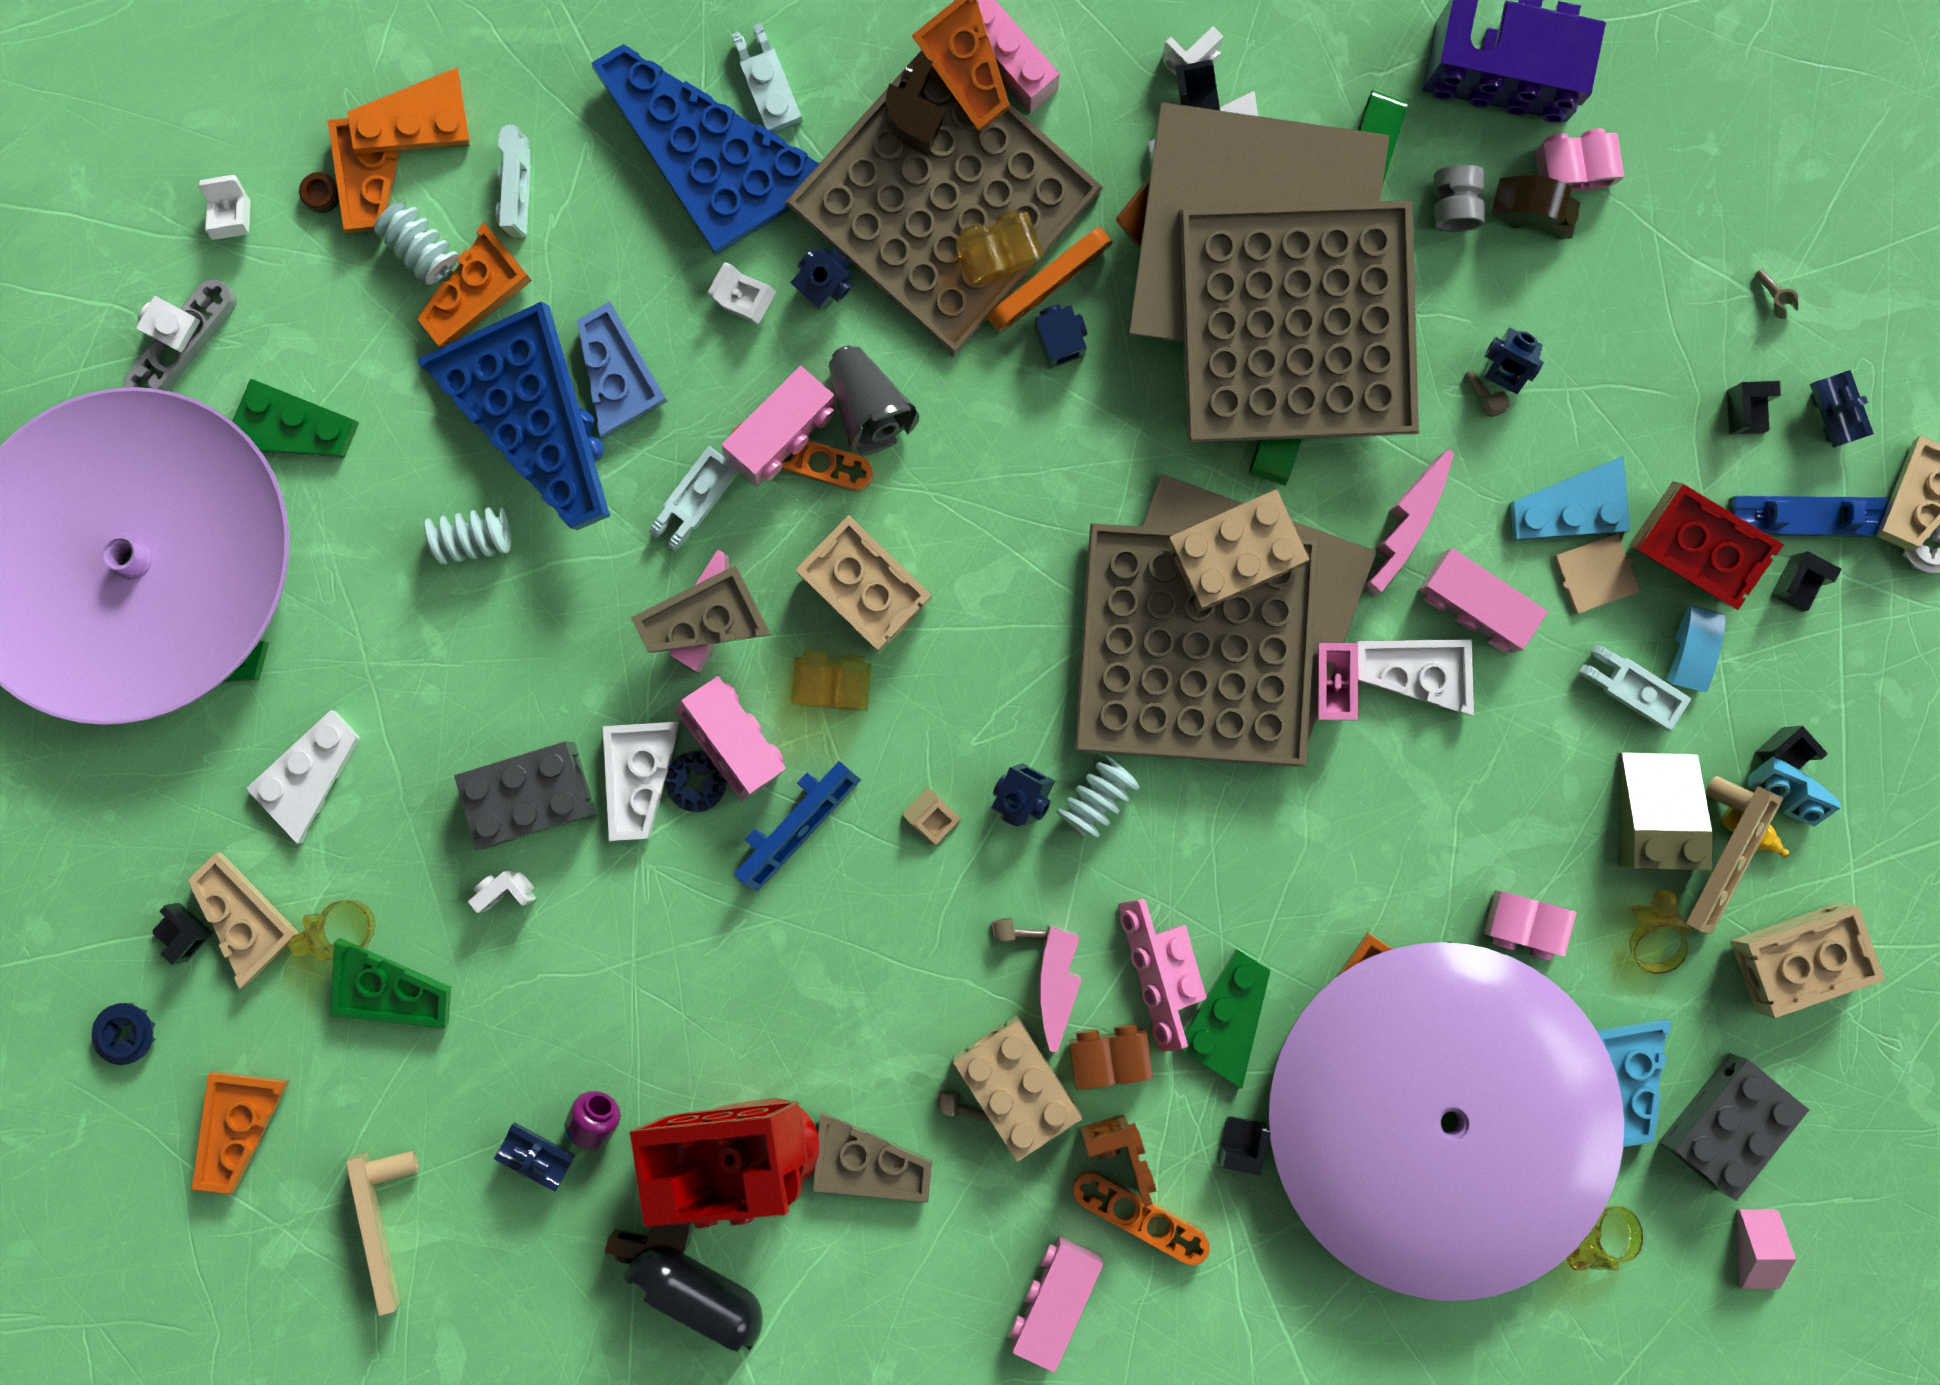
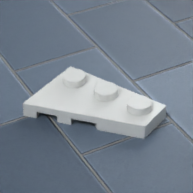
(1421, 669)
(635, 775)
(301, 777)

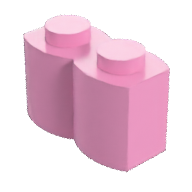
(1582, 162)
(1529, 923)

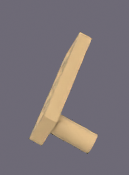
(1758, 812)
(363, 1177)

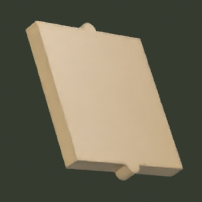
(1596, 573)

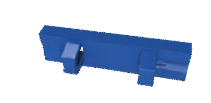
(1811, 515)
(797, 826)

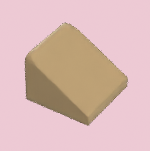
(931, 816)

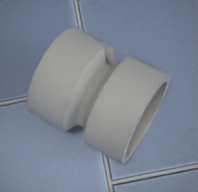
(1459, 198)

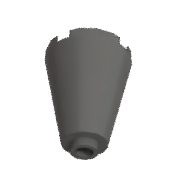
(869, 402)

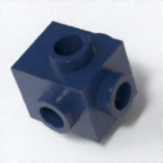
(810, 277)
(1513, 360)
(1022, 795)

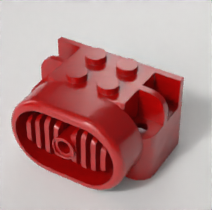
(724, 1163)

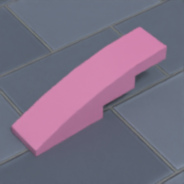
(1415, 512)

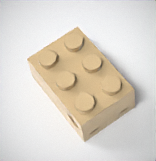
(1237, 550)
(864, 584)
(1807, 960)
(1017, 1088)

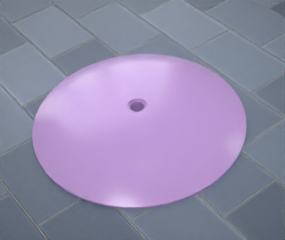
(203, 570)
(1364, 1107)

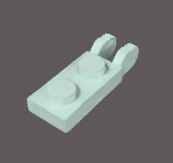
(768, 83)
(514, 181)
(695, 496)
(1637, 689)

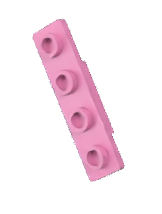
(1165, 972)

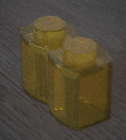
(998, 248)
(831, 682)

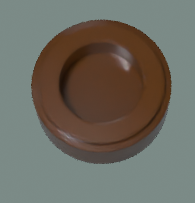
(319, 192)

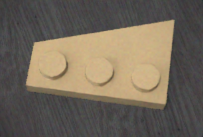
(1916, 498)
(243, 919)

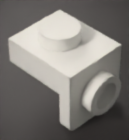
(1204, 49)
(226, 207)
(741, 294)
(167, 323)
(494, 889)

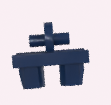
(1841, 409)
(534, 1157)

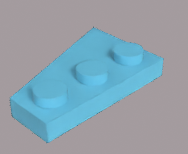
(1575, 507)
(1638, 1062)

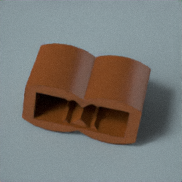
(1110, 1057)

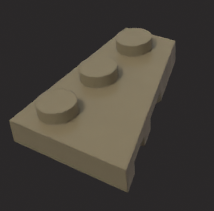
(703, 615)
(867, 1165)

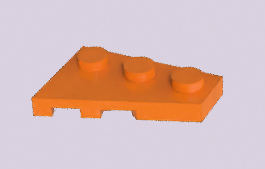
(965, 60)
(412, 118)
(362, 179)
(232, 1126)

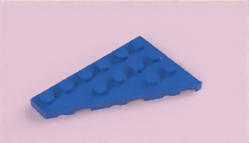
(715, 161)
(522, 397)

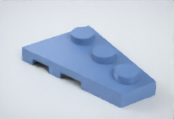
(617, 372)

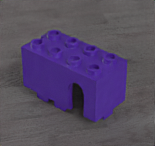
(1532, 65)

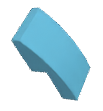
(1699, 648)
(1802, 795)

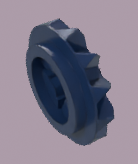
(690, 799)
(106, 1033)

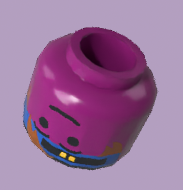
(592, 1120)

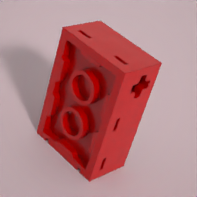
(1706, 545)

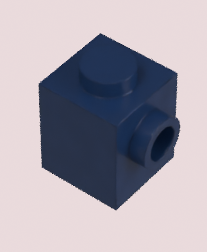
(1060, 334)

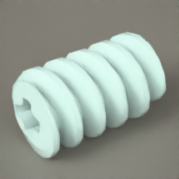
(415, 244)
(468, 537)
(1098, 798)

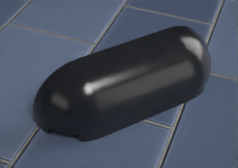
(697, 1297)

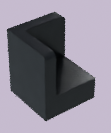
(1198, 85)
(1749, 406)
(1803, 579)
(1792, 746)
(180, 933)
(1244, 1145)

